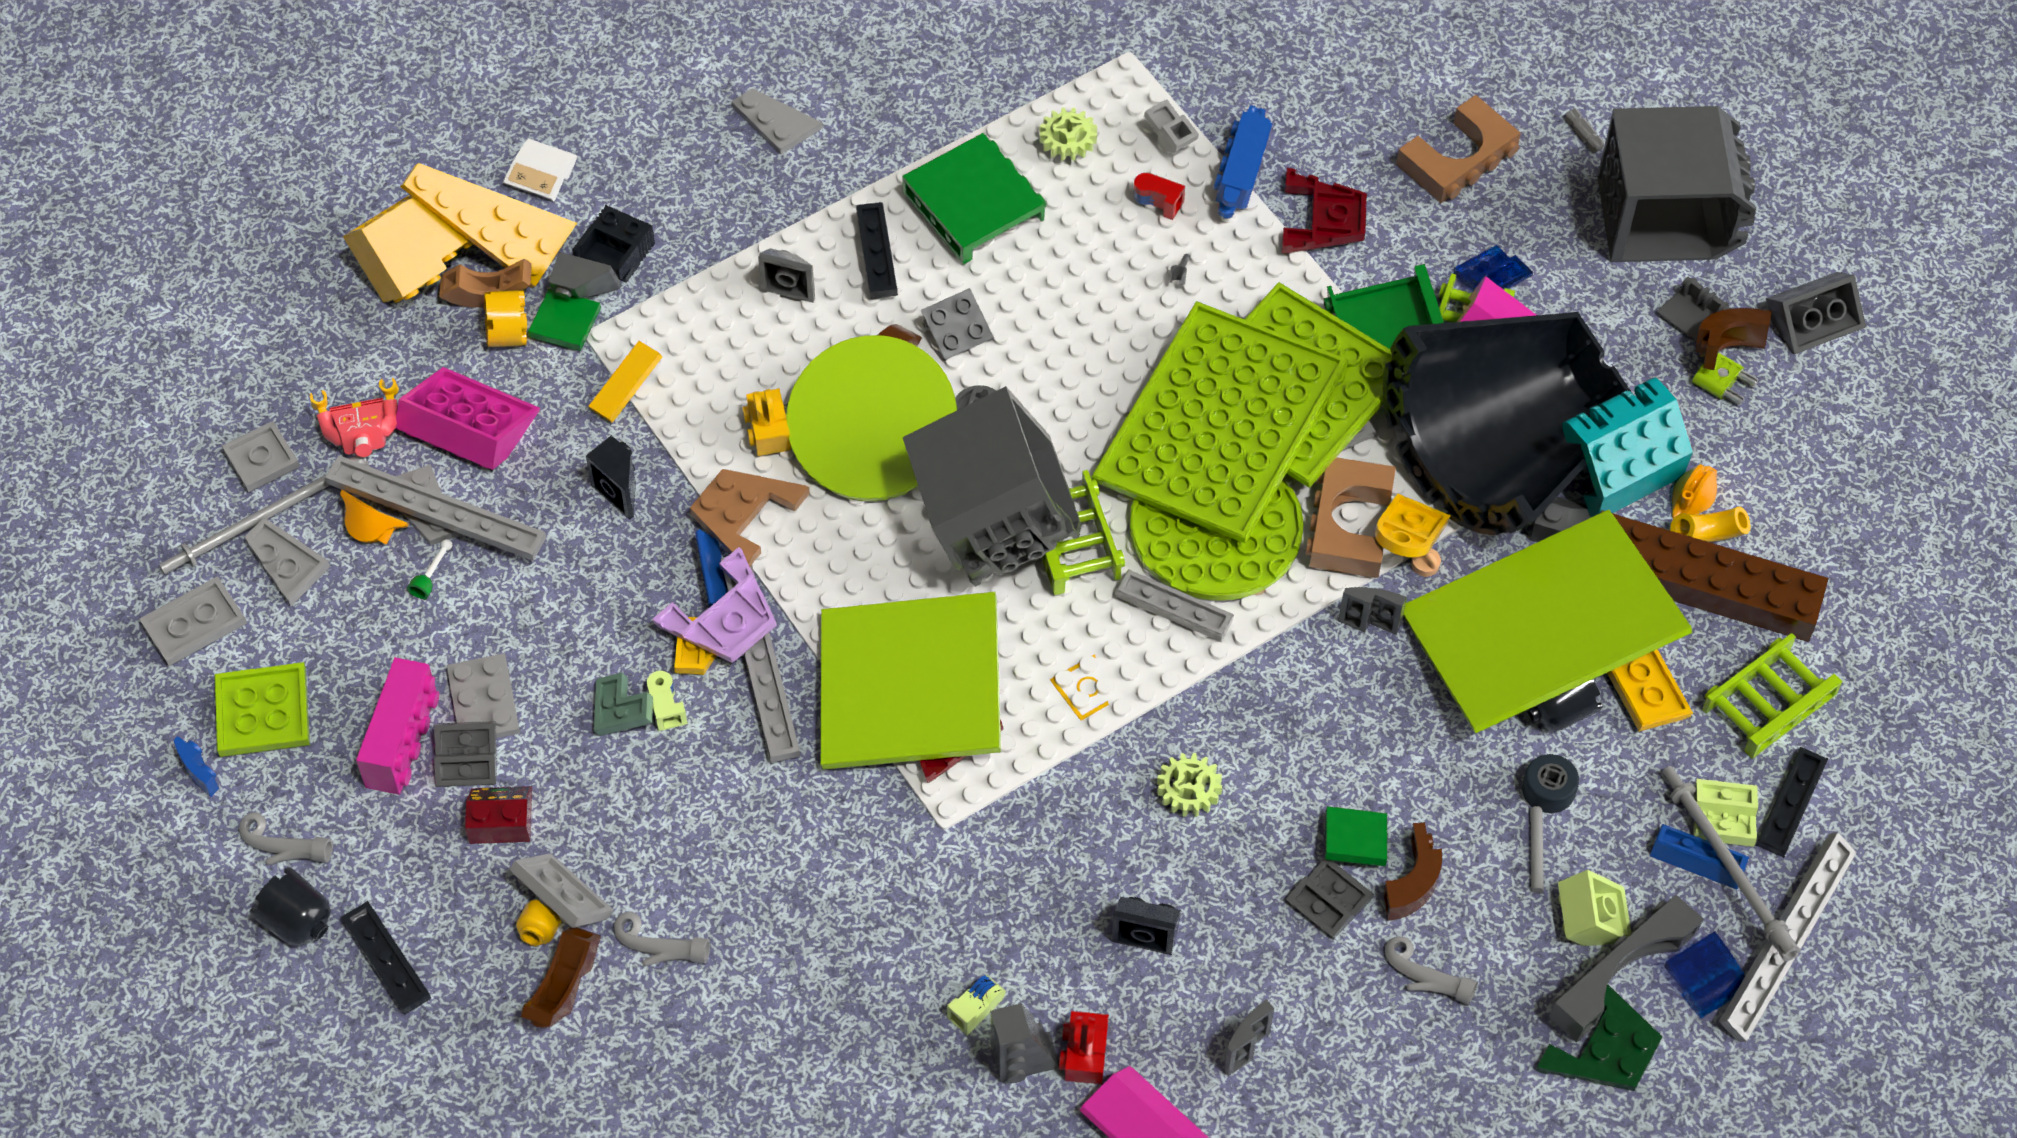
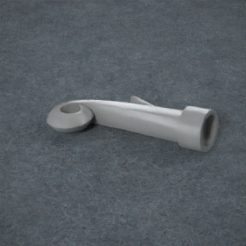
(317, 849)
(664, 949)
(1429, 979)

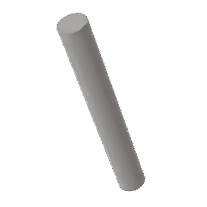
(1537, 872)

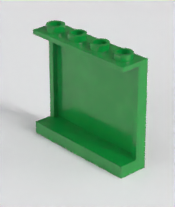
(972, 195)
(1387, 307)

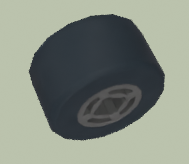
(1549, 794)

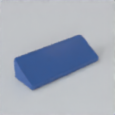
(712, 573)
(1694, 855)

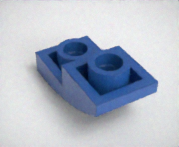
(194, 765)

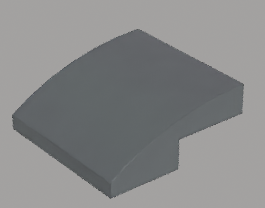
(1372, 606)
(465, 753)
(1330, 897)
(1250, 1031)

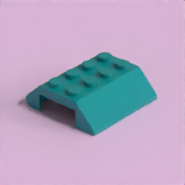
(1631, 445)

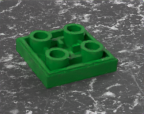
(564, 320)
(1356, 836)

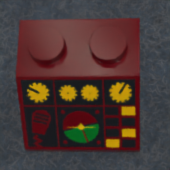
(499, 815)

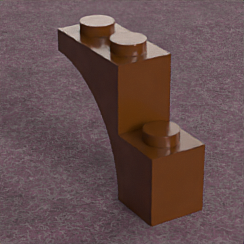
(560, 986)

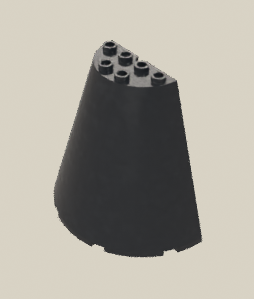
(1486, 412)

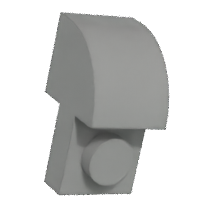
(1172, 129)

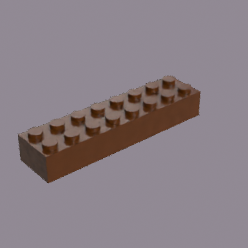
(1730, 580)

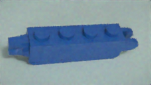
(1243, 161)

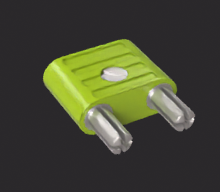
(1722, 378)

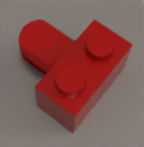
(1085, 1048)

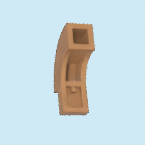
(467, 286)

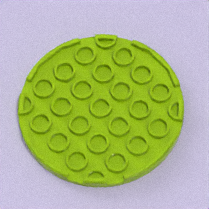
(857, 407)
(1213, 564)

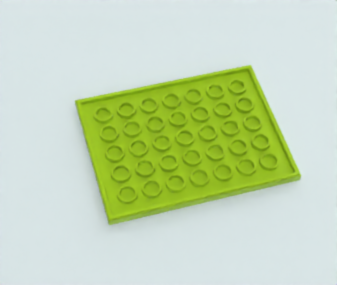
(1220, 421)
(1544, 620)

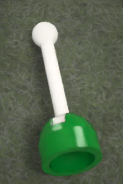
(421, 585)

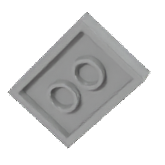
(193, 621)
(484, 693)
(561, 890)

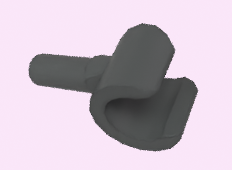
(1179, 271)

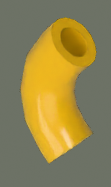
(1713, 526)

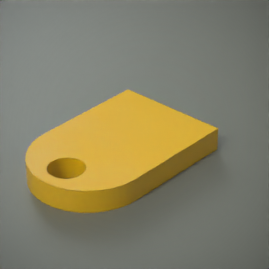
(1410, 527)

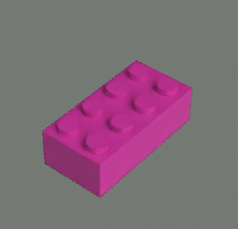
(397, 726)

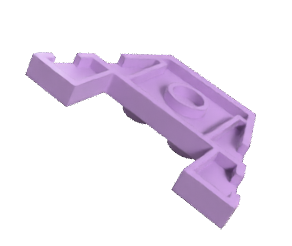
(729, 624)

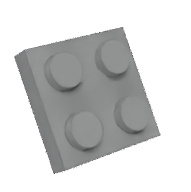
(260, 456)

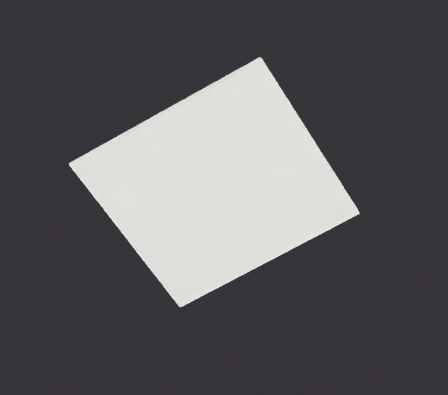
(1077, 333)

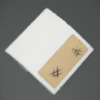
(540, 169)

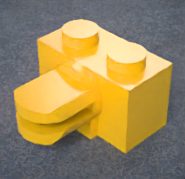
(767, 421)

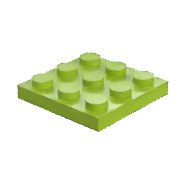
(262, 709)

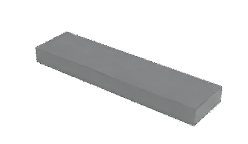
(1174, 605)

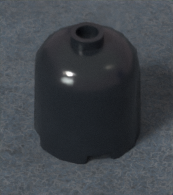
(1567, 707)
(292, 909)

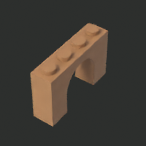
(1447, 176)
(1332, 546)

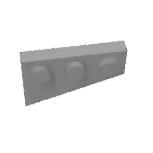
(775, 121)
(430, 532)
(286, 559)

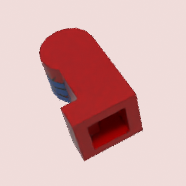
(1159, 193)

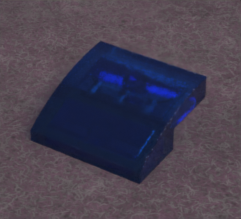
(1495, 266)
(1706, 974)

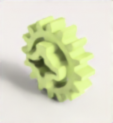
(1068, 134)
(1189, 784)

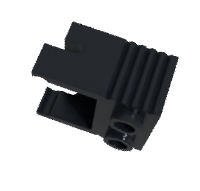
(616, 241)

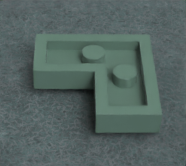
(617, 711)

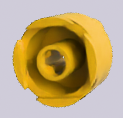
(505, 318)

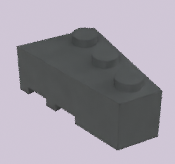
(1020, 1044)

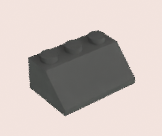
(1817, 311)

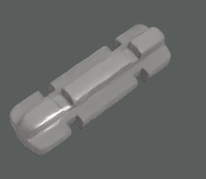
(1584, 130)

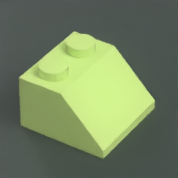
(1593, 909)

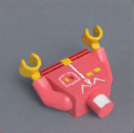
(359, 425)

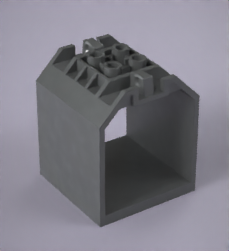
(1674, 184)
(992, 486)

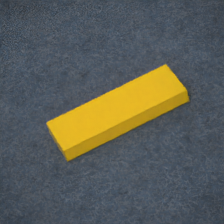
(625, 381)

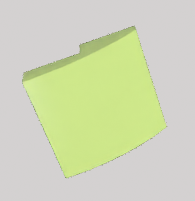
(1729, 809)

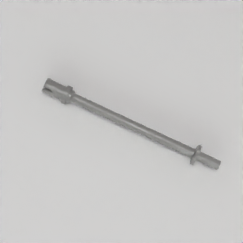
(191, 553)
(1774, 929)

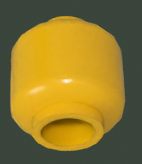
(537, 923)

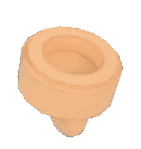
(1427, 564)

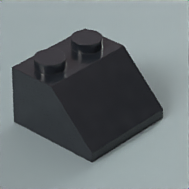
(613, 474)
(1145, 925)

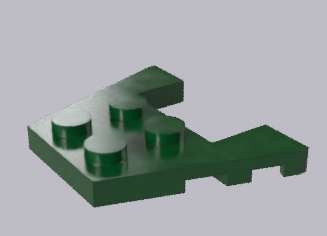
(1615, 1052)

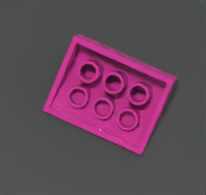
(465, 417)

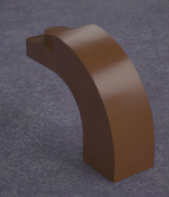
(1731, 328)

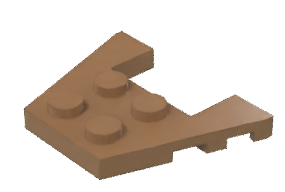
(733, 503)

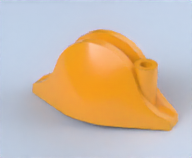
(1694, 491)
(367, 523)

